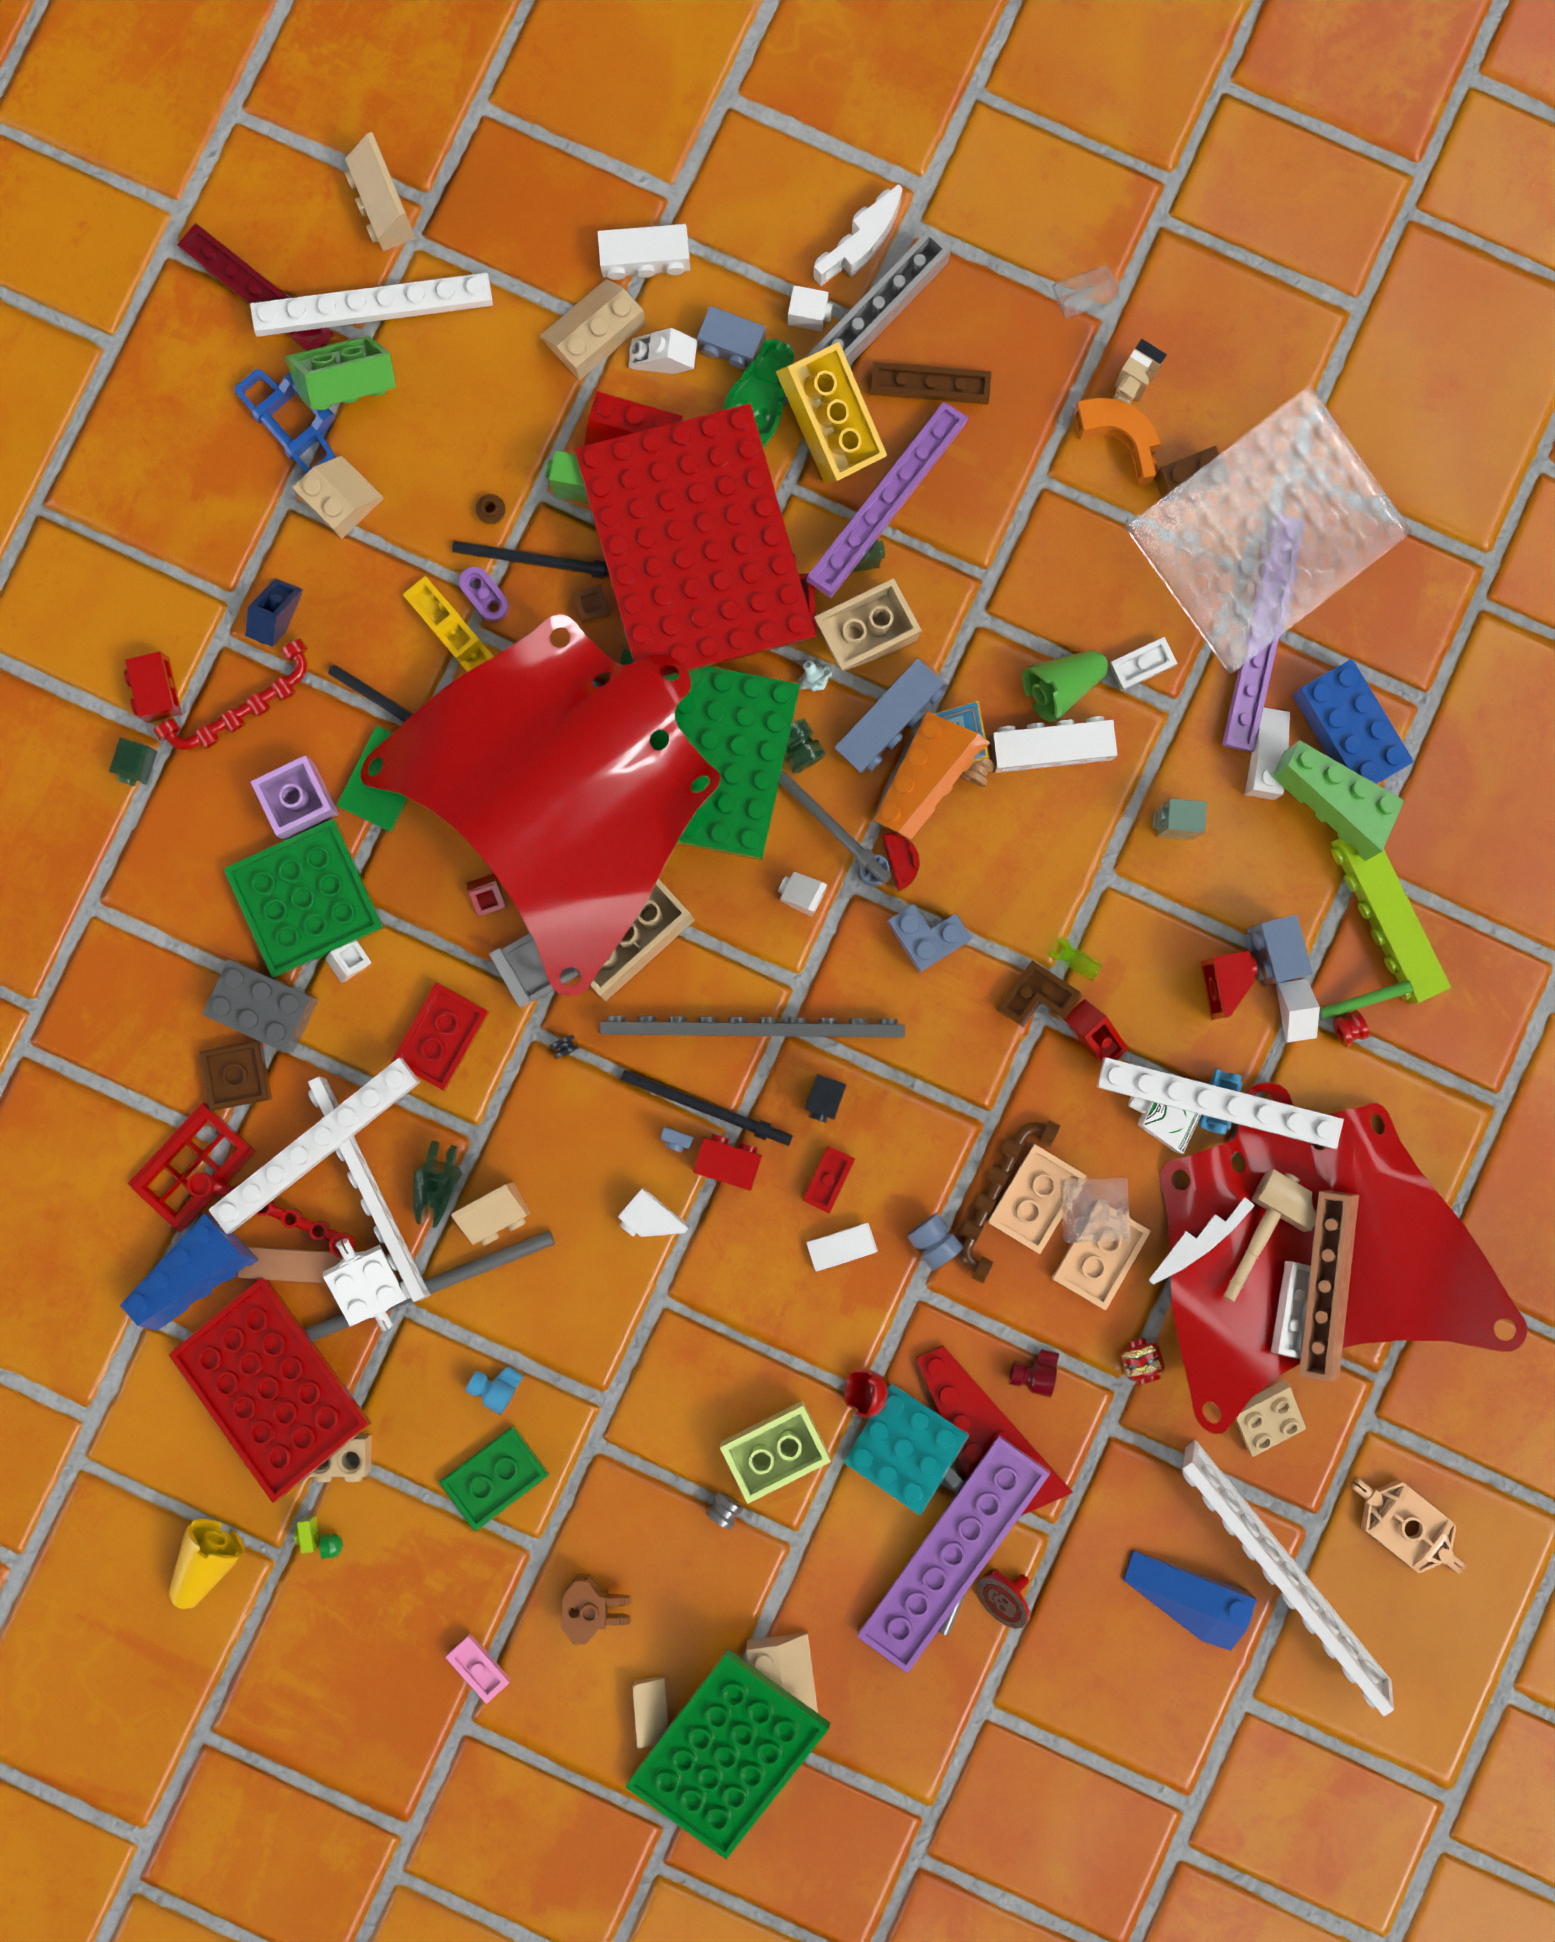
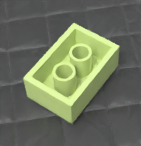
(775, 1451)

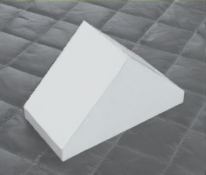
(1298, 1010)

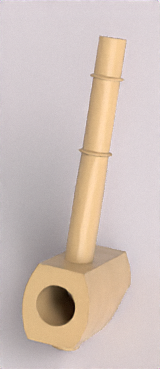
(1281, 1199)

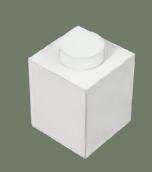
(809, 308)

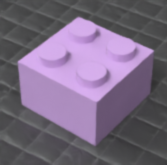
(294, 798)

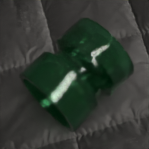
(802, 749)

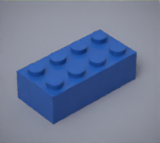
(1352, 723)

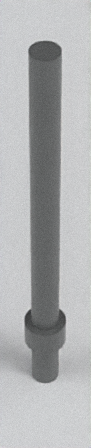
(864, 857)

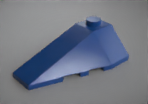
(1201, 1604)

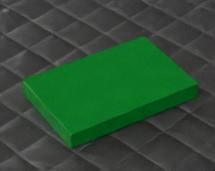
(369, 803)
(494, 1478)

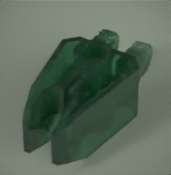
(435, 1184)

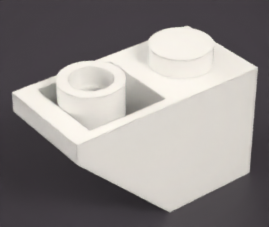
(663, 352)

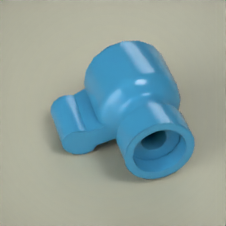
(495, 1393)

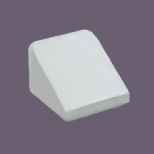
(347, 961)

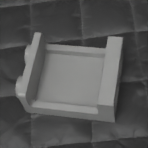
(524, 971)

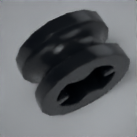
(564, 1046)

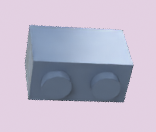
(730, 338)

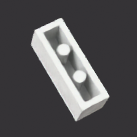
(644, 251)

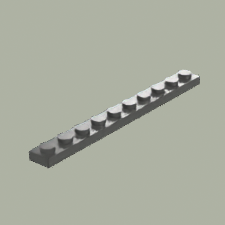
(739, 1027)

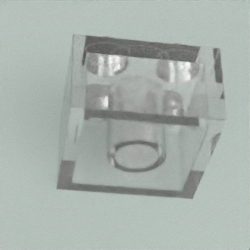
(1095, 1209)

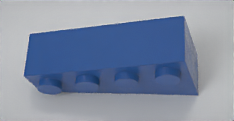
(187, 1273)

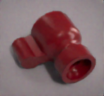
(1038, 1378)

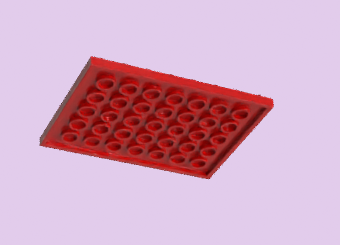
(695, 541)

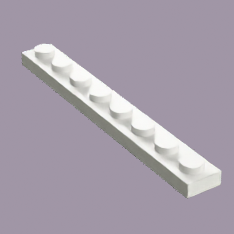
(371, 304)
(1220, 1103)
(314, 1146)
(373, 1200)

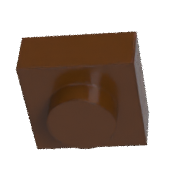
(591, 603)

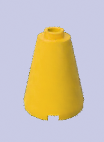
(203, 1561)

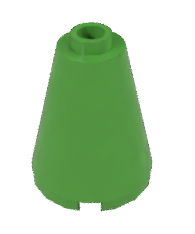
(1063, 682)

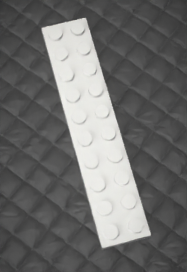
(1284, 1572)

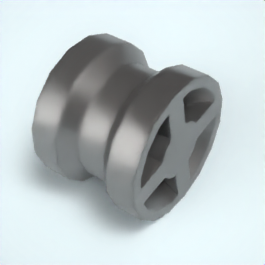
(724, 1510)

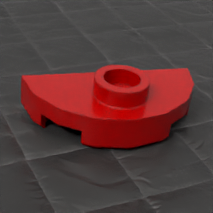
(902, 859)

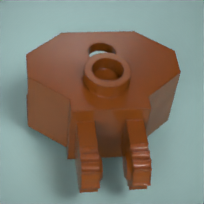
(593, 1609)

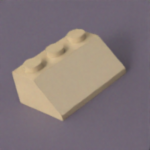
(377, 195)
(594, 328)
(787, 1663)

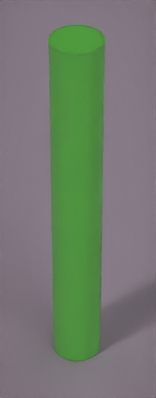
(1367, 999)

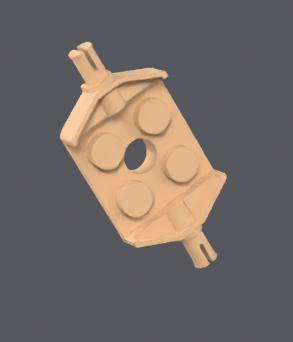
(1385, 1518)

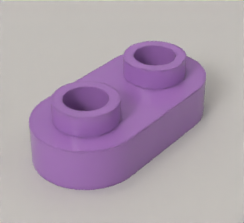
(484, 595)

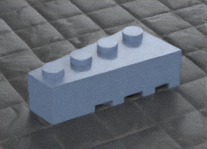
(891, 716)

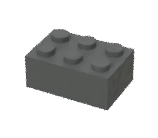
(260, 1006)

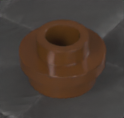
(494, 517)

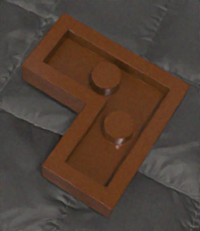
(1035, 988)

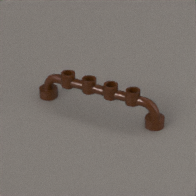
(986, 1201)

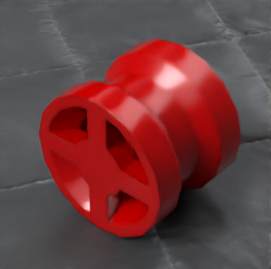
(1351, 1028)

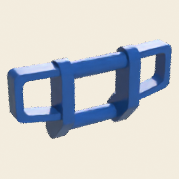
(275, 401)

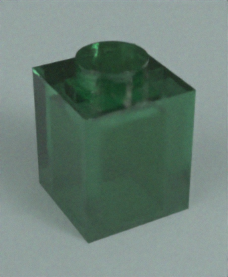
(132, 762)

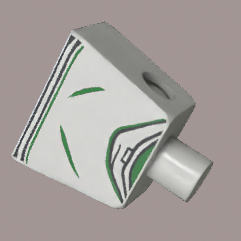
(1166, 1123)

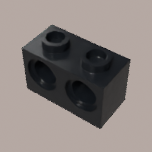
(824, 1098)

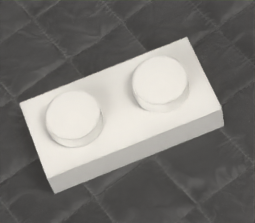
(1143, 663)

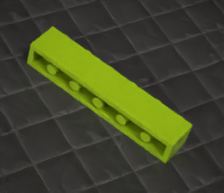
(1392, 921)

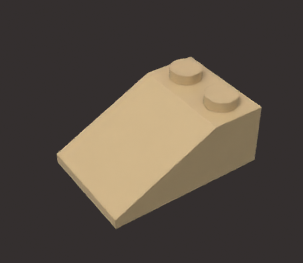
(868, 626)

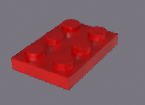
(441, 1036)

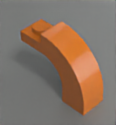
(1125, 423)

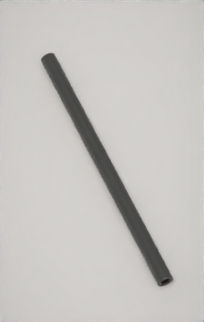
(450, 1278)

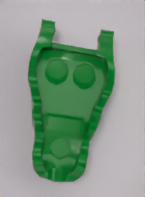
(762, 387)

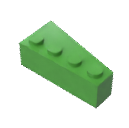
(1342, 798)

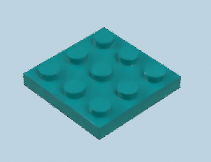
(906, 1449)

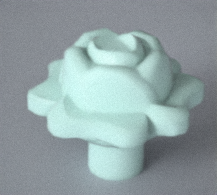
(814, 676)

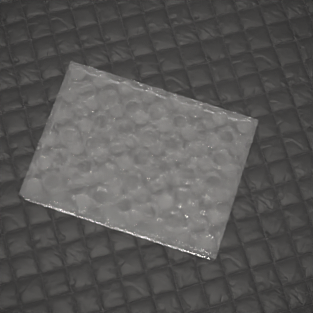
(1268, 529)

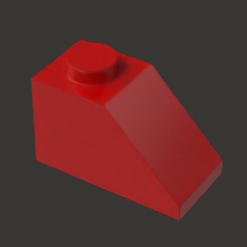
(1095, 1031)

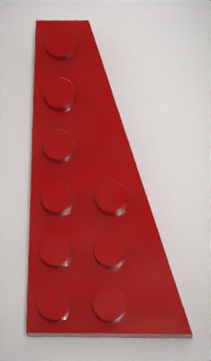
(973, 1411)

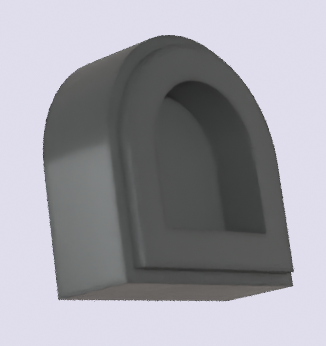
(954, 1479)

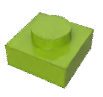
(307, 1534)

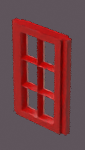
(169, 1151)

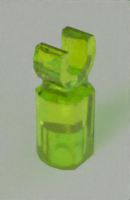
(1077, 960)

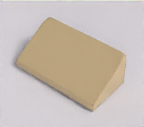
(650, 1710)

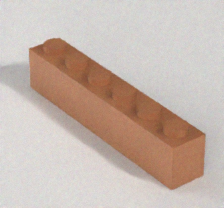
(1329, 1285)

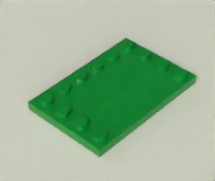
(727, 1754)

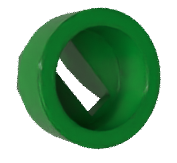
(330, 1546)

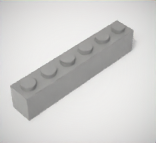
(888, 297)

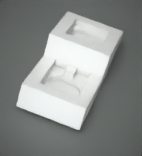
(842, 1246)

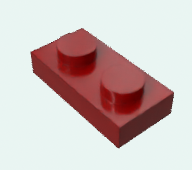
(828, 1179)

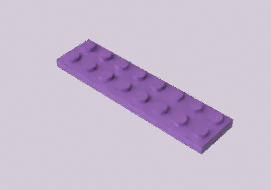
(953, 1553)

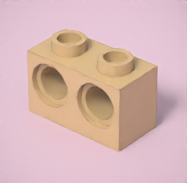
(340, 1467)

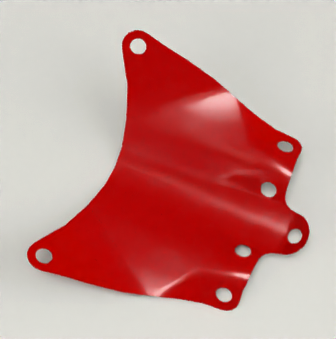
(557, 785)
(1410, 1267)

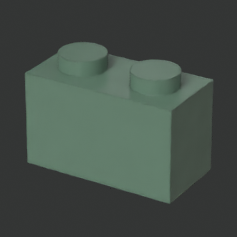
(1180, 819)

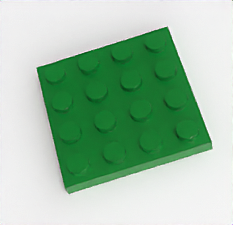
(303, 898)

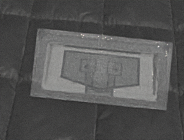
(1086, 291)

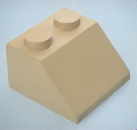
(338, 494)
(491, 1214)

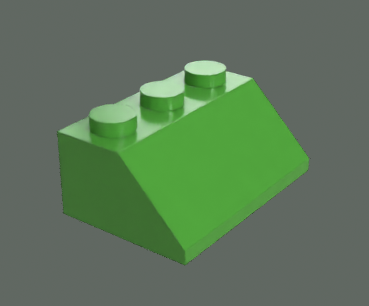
(341, 372)

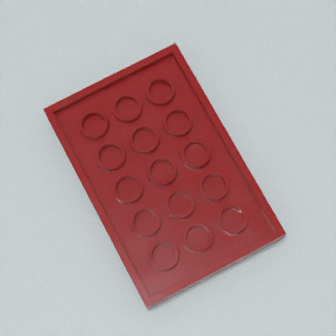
(269, 1389)

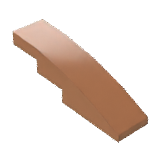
(289, 1264)

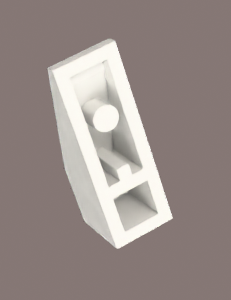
(1269, 747)

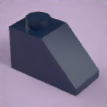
(272, 612)

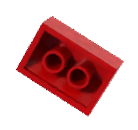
(618, 417)

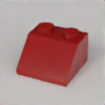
(1227, 981)

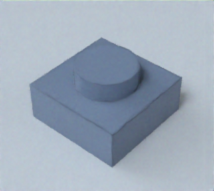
(676, 1140)

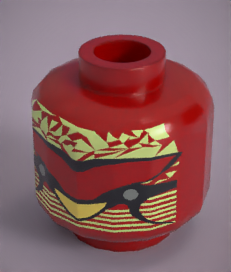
(1142, 1361)

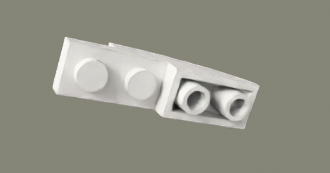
(869, 231)

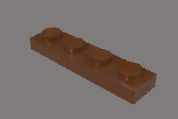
(930, 383)

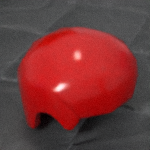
(865, 1392)

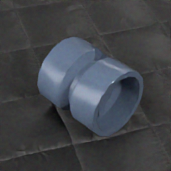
(934, 1241)

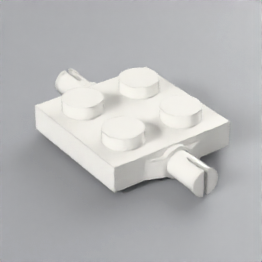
(364, 1285)

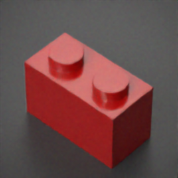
(152, 687)
(727, 1162)

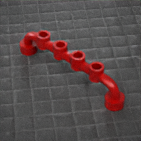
(255, 704)
(203, 1184)

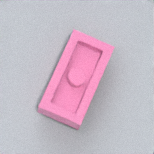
(478, 1668)

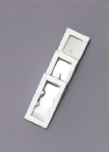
(1191, 1249)

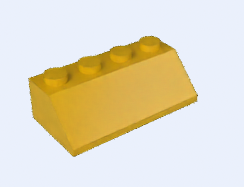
(831, 413)

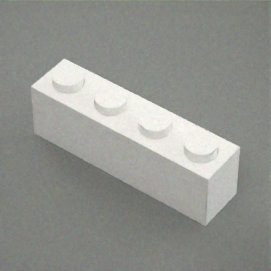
(1053, 745)

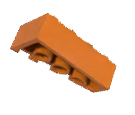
(927, 773)

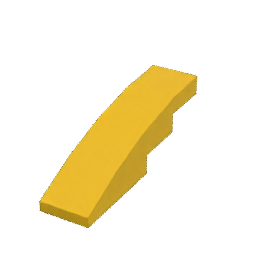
(447, 624)

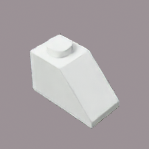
(802, 893)
(650, 1217)

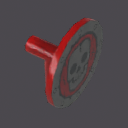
(1003, 1598)

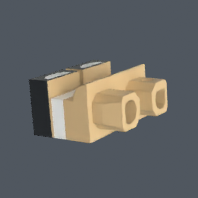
(1138, 371)

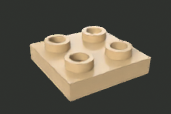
(1269, 1418)

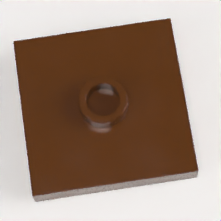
(235, 1075)

